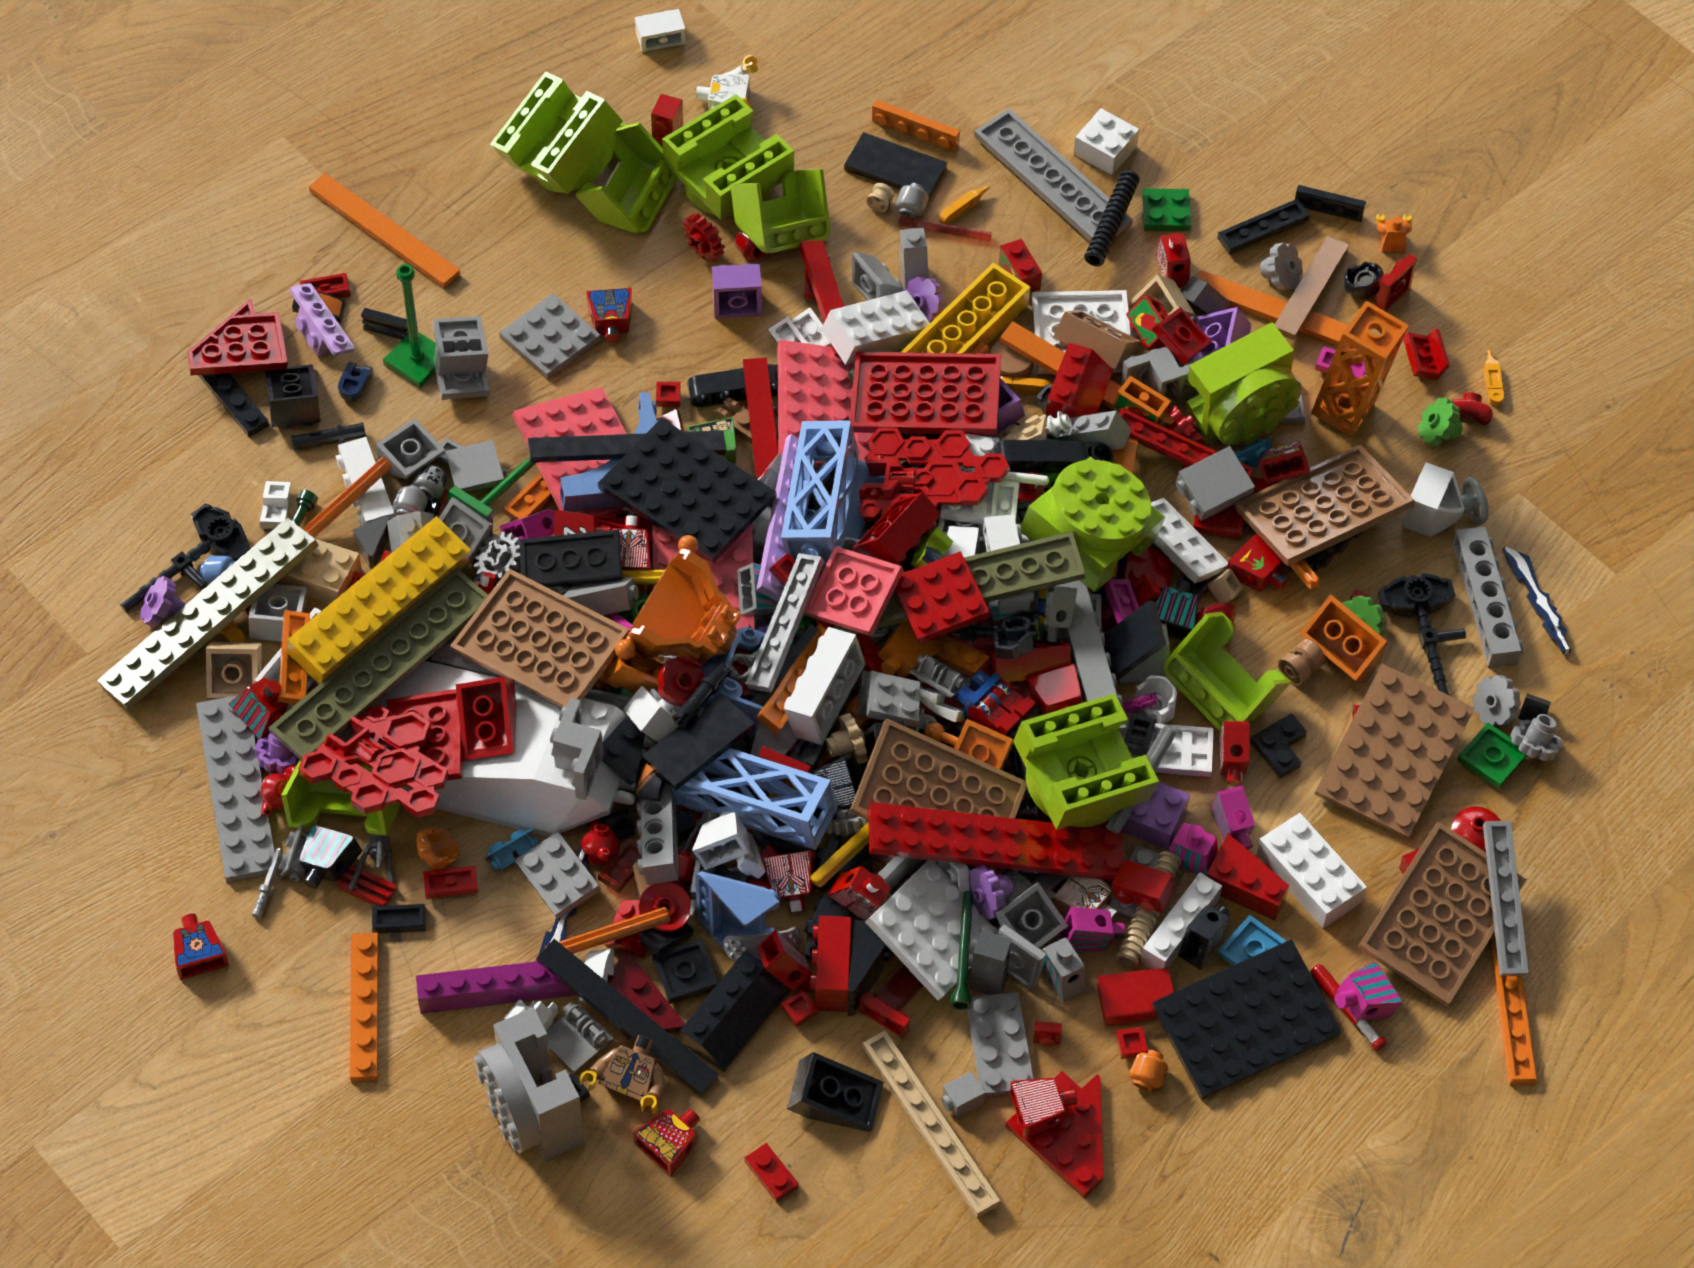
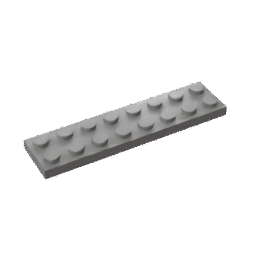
(1046, 172)
(235, 791)

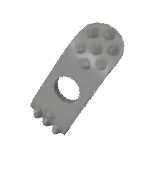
(737, 944)

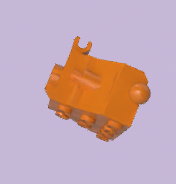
(683, 613)

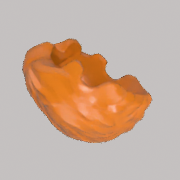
(437, 848)

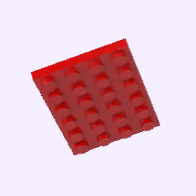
(926, 392)

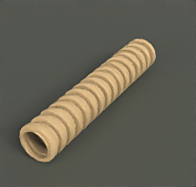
(1143, 920)

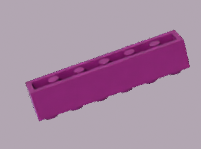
(488, 987)

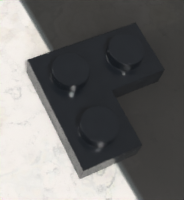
(1274, 744)

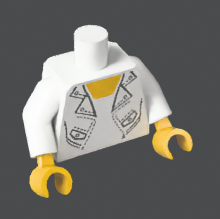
(729, 84)

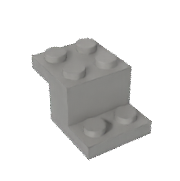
(461, 357)
(1161, 373)
(888, 697)
(577, 748)

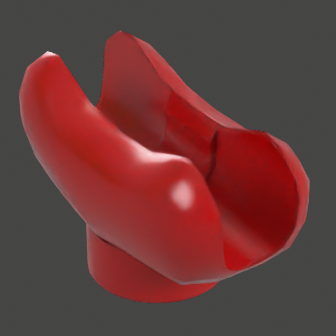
(1472, 408)

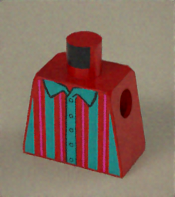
(259, 706)
(784, 961)

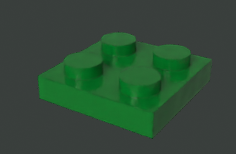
(1166, 209)
(1492, 756)

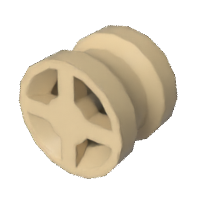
(880, 197)

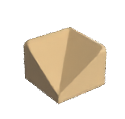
(1225, 586)

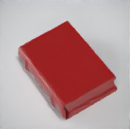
(1130, 994)

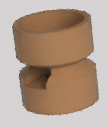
(1302, 661)

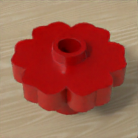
(1184, 425)

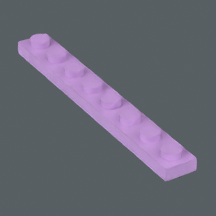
(774, 548)

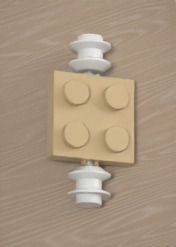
(1038, 427)

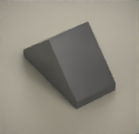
(1204, 296)
(372, 540)

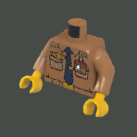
(630, 1073)

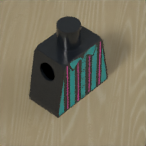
(1178, 609)
(327, 855)

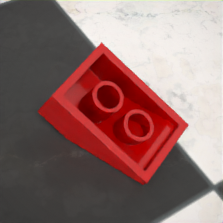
(487, 717)

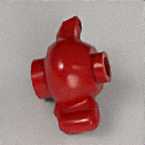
(272, 789)
(599, 843)

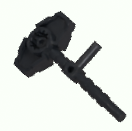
(216, 533)
(1423, 597)
(1011, 639)

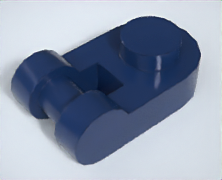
(352, 387)

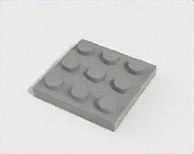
(549, 336)

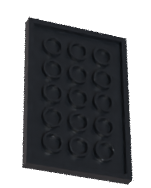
(687, 489)
(1246, 1019)

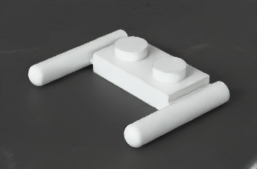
(1006, 494)

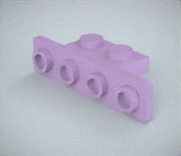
(318, 323)

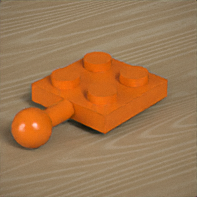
(975, 741)

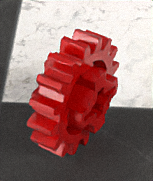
(703, 237)

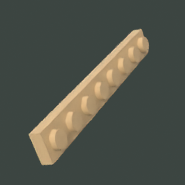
(931, 1124)

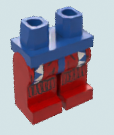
(994, 703)

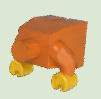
(1394, 233)

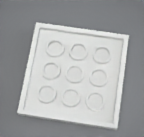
(1103, 305)
(924, 927)

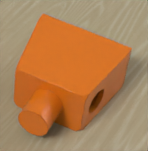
(902, 651)

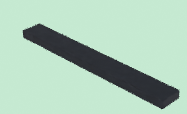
(605, 446)
(626, 1016)

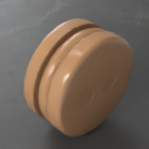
(1012, 362)

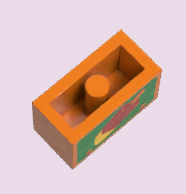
(1141, 400)

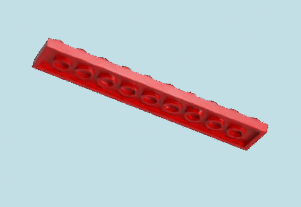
(993, 841)

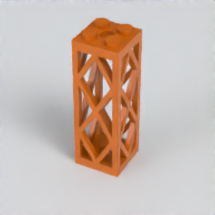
(1366, 350)

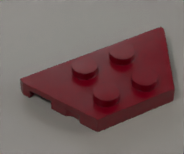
(639, 989)

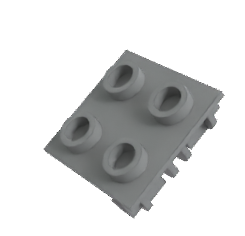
(939, 676)
(577, 1037)

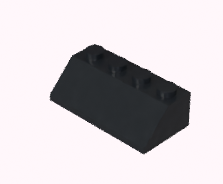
(733, 1012)

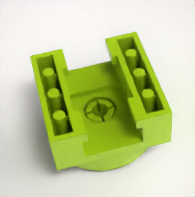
(559, 136)
(722, 151)
(1244, 388)
(1103, 509)
(1083, 743)

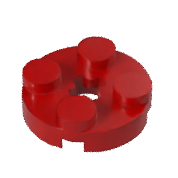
(669, 677)

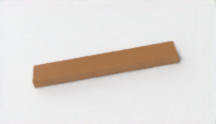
(1311, 287)

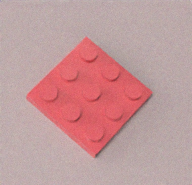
(853, 591)

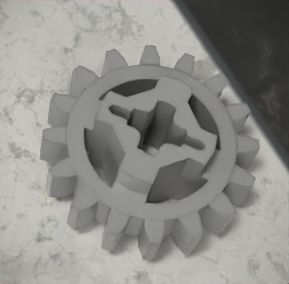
(498, 556)
(845, 823)

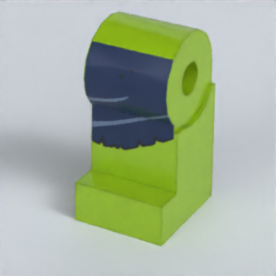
(931, 547)

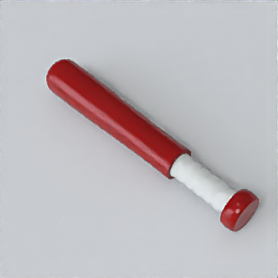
(1330, 987)

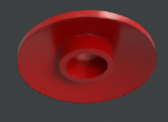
(1465, 825)
(669, 896)

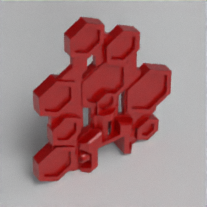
(939, 480)
(390, 769)

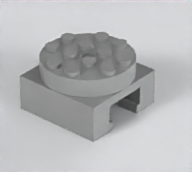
(528, 1113)

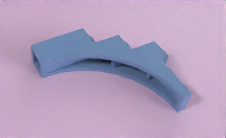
(582, 490)

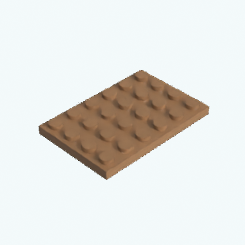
(1324, 505)
(540, 639)
(1394, 751)
(928, 774)
(1436, 916)

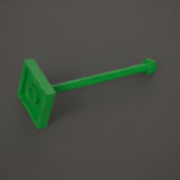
(415, 353)
(482, 507)

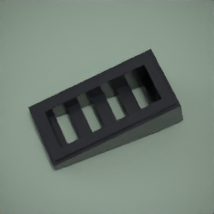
(1144, 722)

